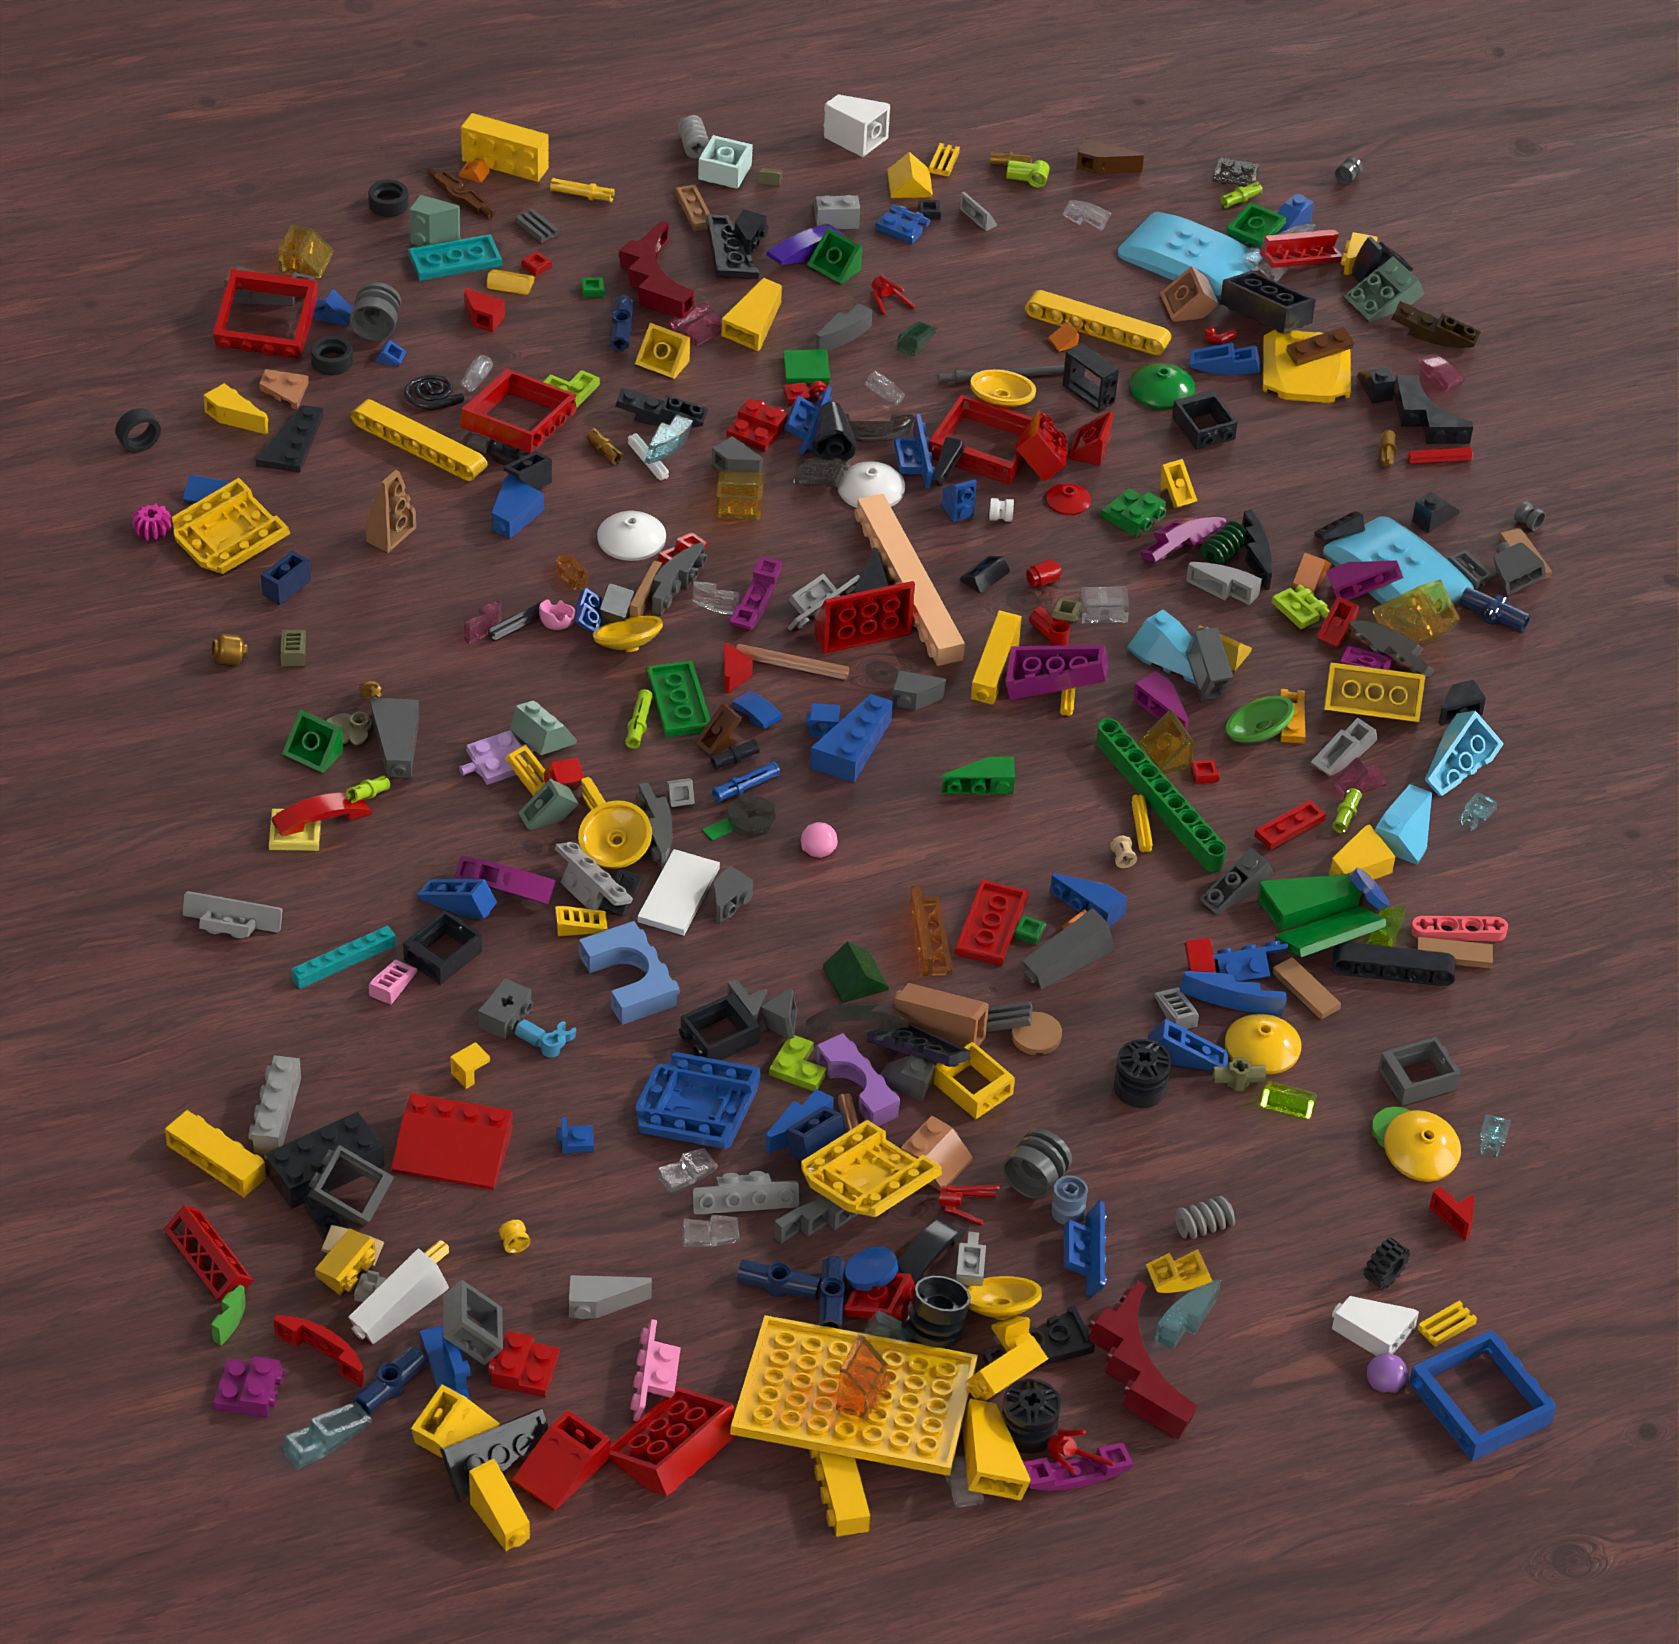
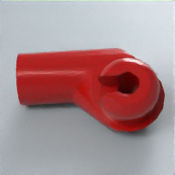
(1220, 338)

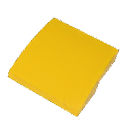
(1180, 1274)

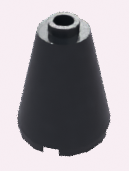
(833, 434)

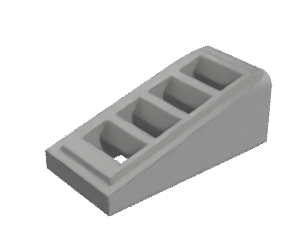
(1186, 1020)

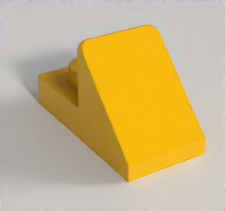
(1177, 482)
(1012, 1331)

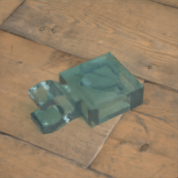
(887, 1327)

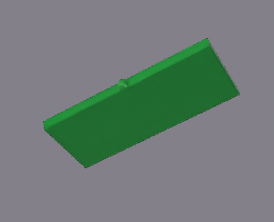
(718, 829)

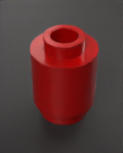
(1043, 573)

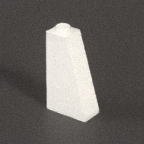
(399, 1297)

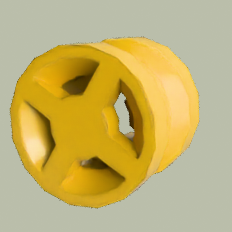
(514, 1236)

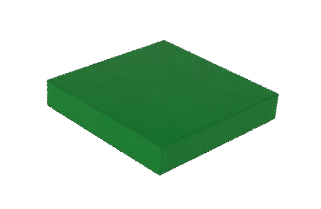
(806, 366)

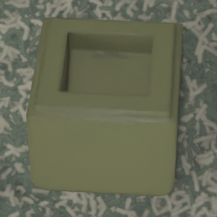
(770, 177)

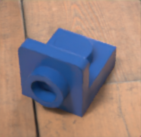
(575, 1138)

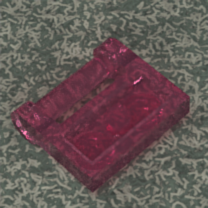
(703, 328)

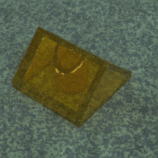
(1168, 744)

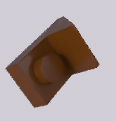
(718, 731)

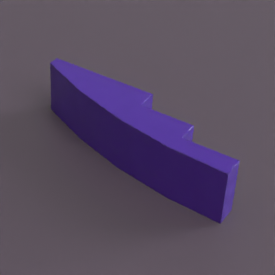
(798, 247)

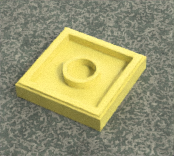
(304, 840)

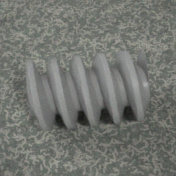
(693, 135)
(1204, 1215)

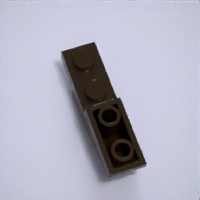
(1441, 331)

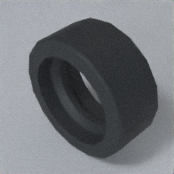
(391, 207)
(328, 345)
(129, 421)

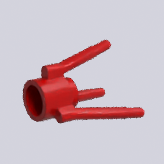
(884, 288)
(952, 1196)
(1063, 1446)

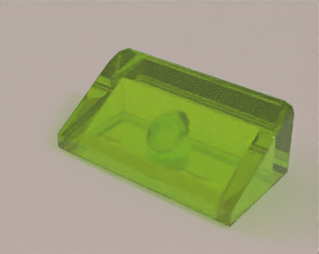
(1394, 920)
(1288, 1099)

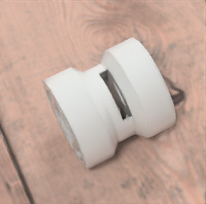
(1006, 509)

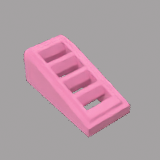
(389, 994)

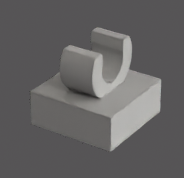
(680, 792)
(367, 1285)

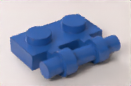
(898, 227)

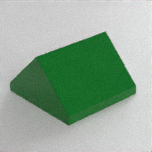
(837, 256)
(314, 742)

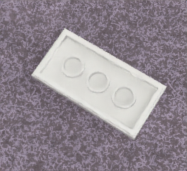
(678, 892)

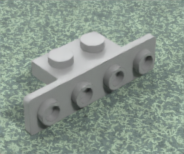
(811, 597)
(588, 880)
(231, 915)
(745, 1194)

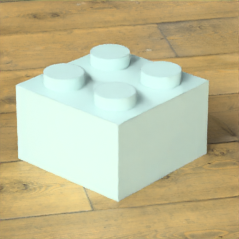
(725, 161)

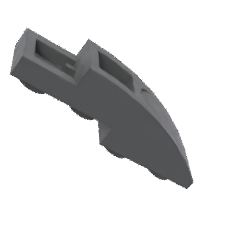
(676, 574)
(1388, 641)
(661, 822)

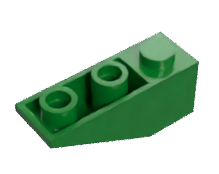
(985, 776)

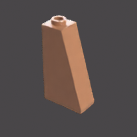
(944, 1013)

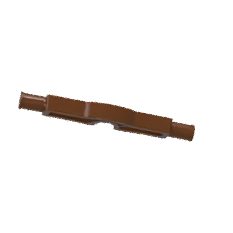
(454, 188)

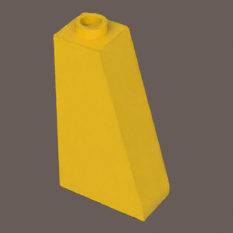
(753, 315)
(995, 658)
(990, 1453)

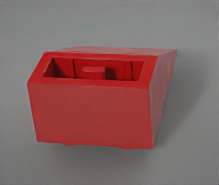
(1043, 446)
(563, 1460)

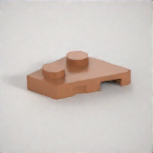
(284, 386)

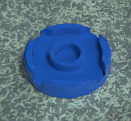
(1370, 888)
(871, 1268)

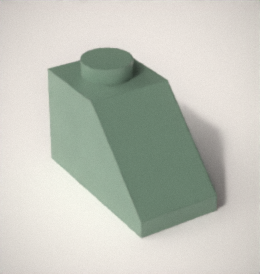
(548, 805)

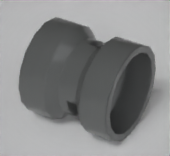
(1348, 170)
(1529, 515)

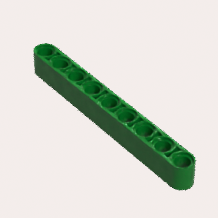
(1161, 795)

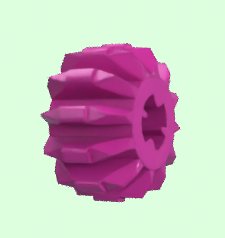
(151, 521)

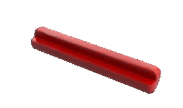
(1440, 455)

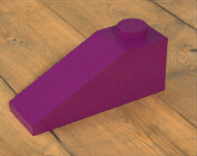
(1358, 578)
(1159, 696)

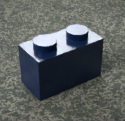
(285, 577)
(814, 1132)

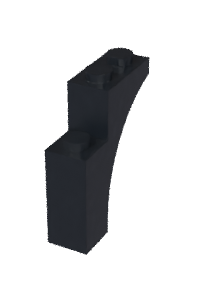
(1418, 410)

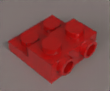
(758, 424)
(889, 1299)
(524, 1365)

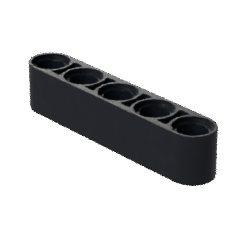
(1394, 964)

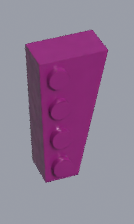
(1054, 668)

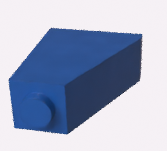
(515, 507)

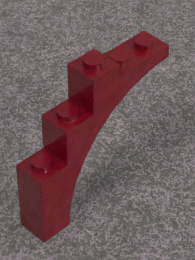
(644, 273)
(1129, 1363)

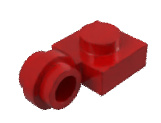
(793, 390)

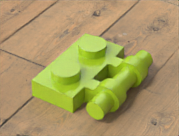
(1297, 608)

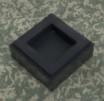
(930, 208)

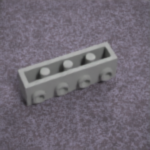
(276, 1104)

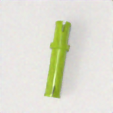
(637, 725)

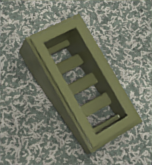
(1066, 610)
(293, 647)

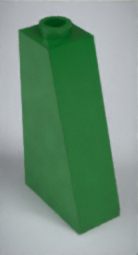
(1307, 899)

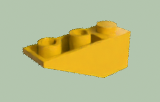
(232, 409)

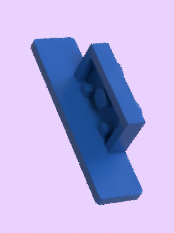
(804, 418)
(913, 453)
(1249, 962)
(1086, 1248)
(445, 1361)

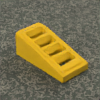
(567, 920)

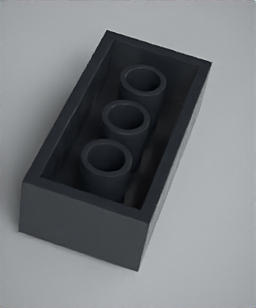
(1267, 301)
(296, 1162)

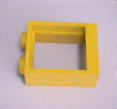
(987, 1098)
(1006, 1369)

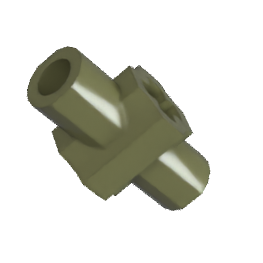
(1239, 1074)

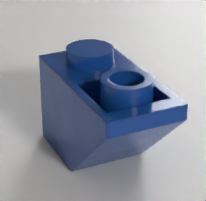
(960, 500)

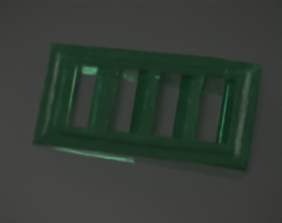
(915, 338)

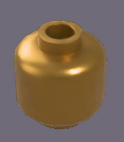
(228, 649)

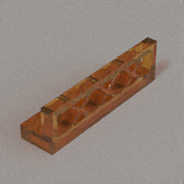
(925, 936)

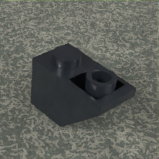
(751, 229)

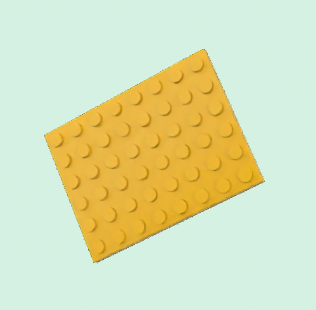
(794, 1394)

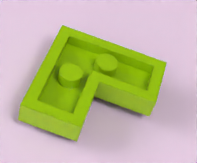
(582, 385)
(792, 1065)

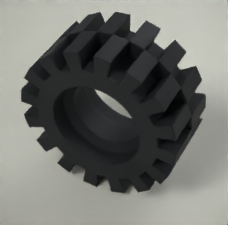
(1386, 1263)

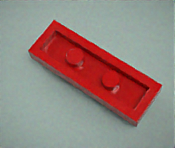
(1290, 825)

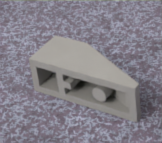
(605, 1294)

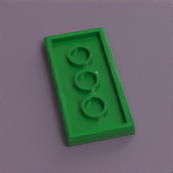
(678, 698)
(1331, 931)

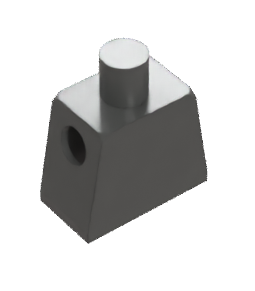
(1517, 566)

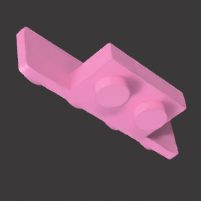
(657, 1369)

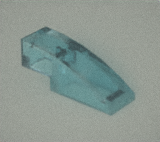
(668, 439)
(1187, 1314)
(325, 1434)

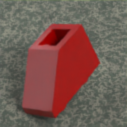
(484, 309)

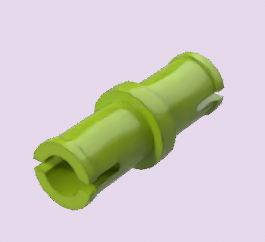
(1241, 194)
(367, 789)
(1346, 810)

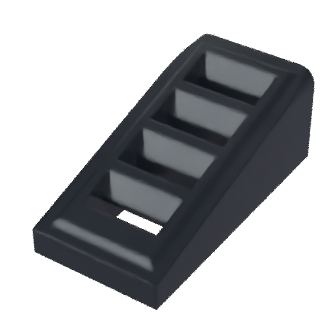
(950, 454)
(1346, 525)

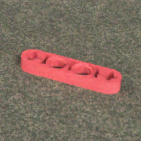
(1459, 931)

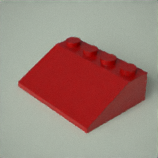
(865, 617)
(452, 1141)
(673, 1440)

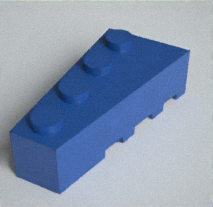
(853, 739)

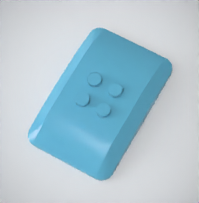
(1174, 244)
(1389, 541)

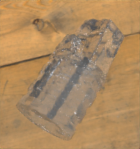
(476, 372)
(888, 391)

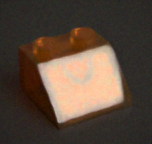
(862, 1380)

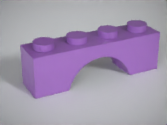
(843, 1060)

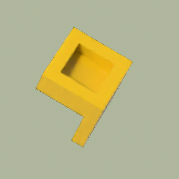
(466, 1061)

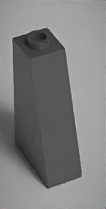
(396, 733)
(1070, 950)

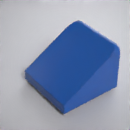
(390, 354)

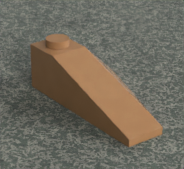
(391, 514)

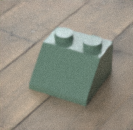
(434, 221)
(540, 728)

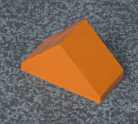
(1311, 572)

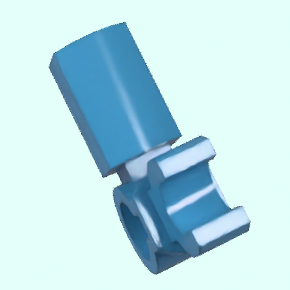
(550, 1042)

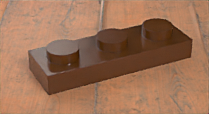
(1320, 346)

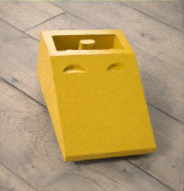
(448, 1420)

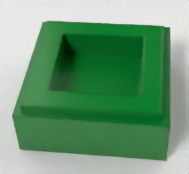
(592, 287)
(1029, 930)

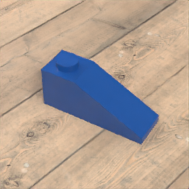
(1297, 212)
(460, 896)
(1188, 1048)

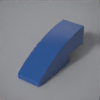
(1226, 359)
(777, 1136)

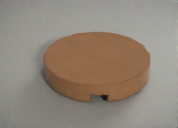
(1040, 1037)

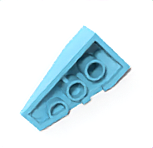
(1164, 643)
(1463, 750)
(1406, 824)

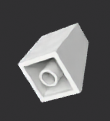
(856, 123)

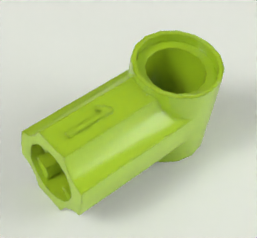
(1033, 173)

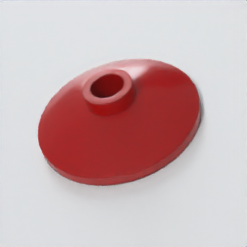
(1068, 499)

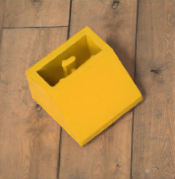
(346, 1260)

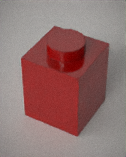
(565, 772)

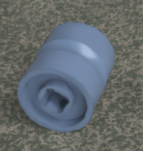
(1069, 1199)

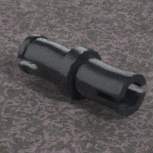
(734, 754)

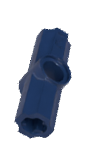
(621, 323)
(1494, 609)
(778, 1279)
(832, 1292)
(390, 1380)

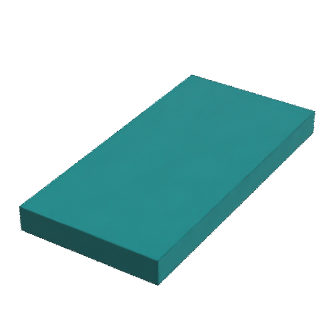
(455, 257)

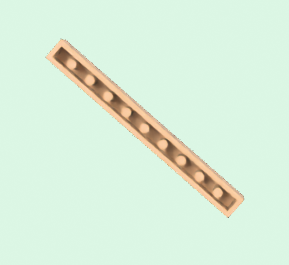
(903, 566)

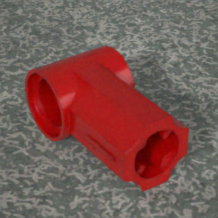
(1054, 629)

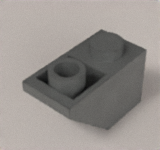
(735, 456)
(731, 892)

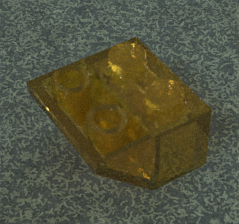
(304, 252)

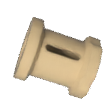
(1125, 851)

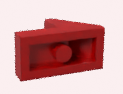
(1338, 622)
(1456, 1215)

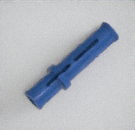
(736, 786)

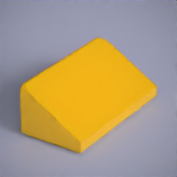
(510, 282)

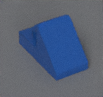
(333, 309)

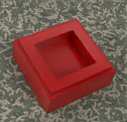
(536, 263)
(1204, 771)

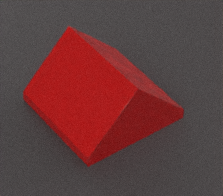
(1092, 440)

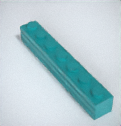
(343, 957)

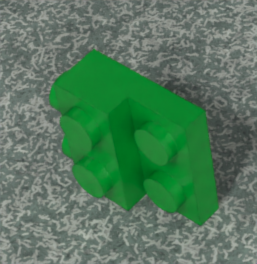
(1254, 224)
(1135, 511)

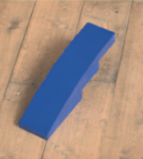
(1226, 992)

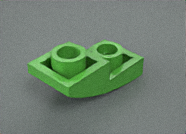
(233, 1309)

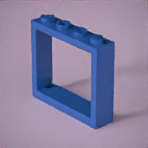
(1453, 1419)

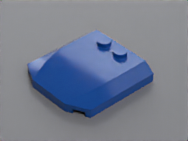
(697, 1100)

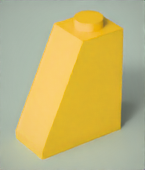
(1364, 852)
(498, 1505)

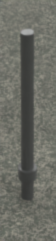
(961, 376)

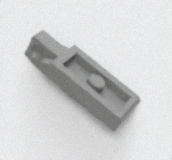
(971, 1261)

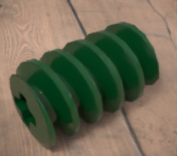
(1224, 543)

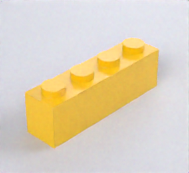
(215, 1153)
(842, 1493)

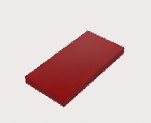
(991, 922)

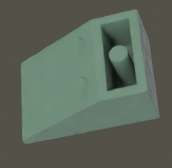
(1384, 289)

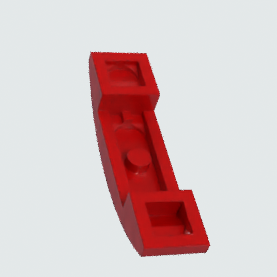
(318, 808)
(296, 1330)

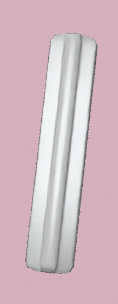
(641, 449)

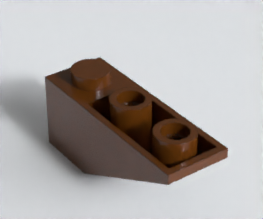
(1107, 158)

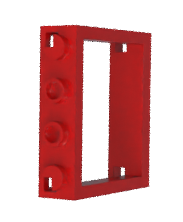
(267, 284)
(475, 418)
(975, 460)

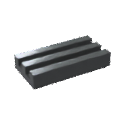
(539, 224)
(1468, 569)
(1008, 1015)

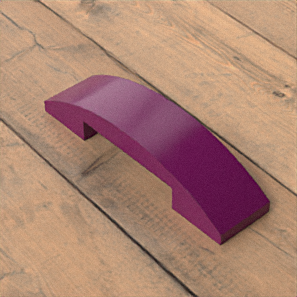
(758, 594)
(1055, 1477)

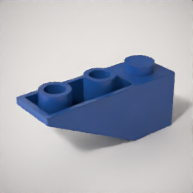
(1087, 895)

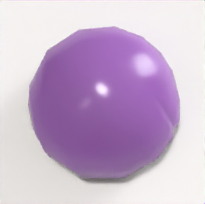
(1387, 1373)

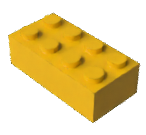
(505, 147)
(1374, 692)

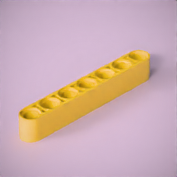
(1098, 322)
(419, 440)

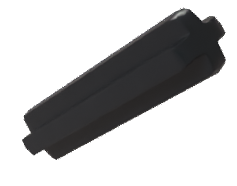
(514, 622)

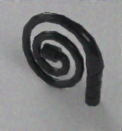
(437, 402)

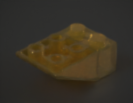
(740, 494)
(1419, 612)

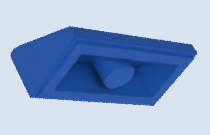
(200, 487)

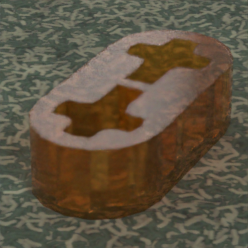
(568, 573)

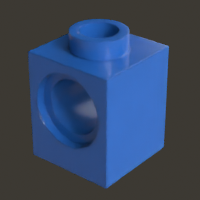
(822, 719)

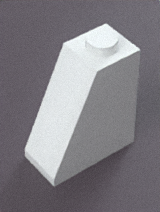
(1374, 1324)

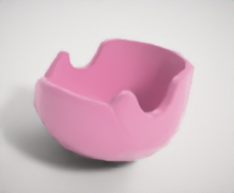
(556, 616)
(819, 839)

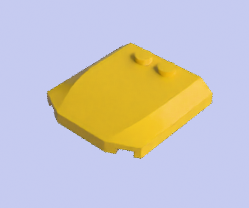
(1313, 381)
(227, 528)
(867, 1171)

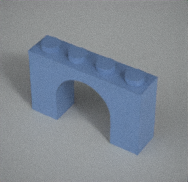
(629, 946)

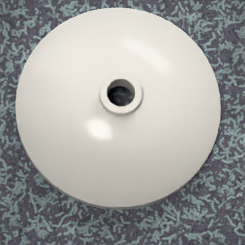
(871, 479)
(631, 536)

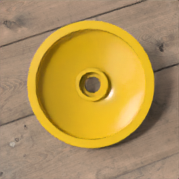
(1002, 388)
(629, 633)
(611, 823)
(1264, 1041)
(1416, 1155)
(1004, 1296)

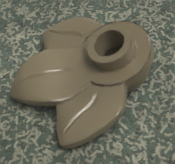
(354, 726)

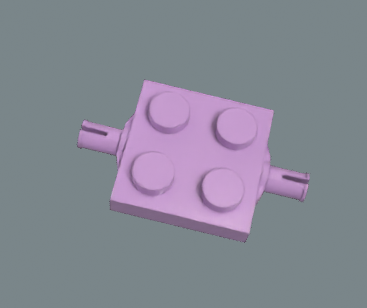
(489, 757)

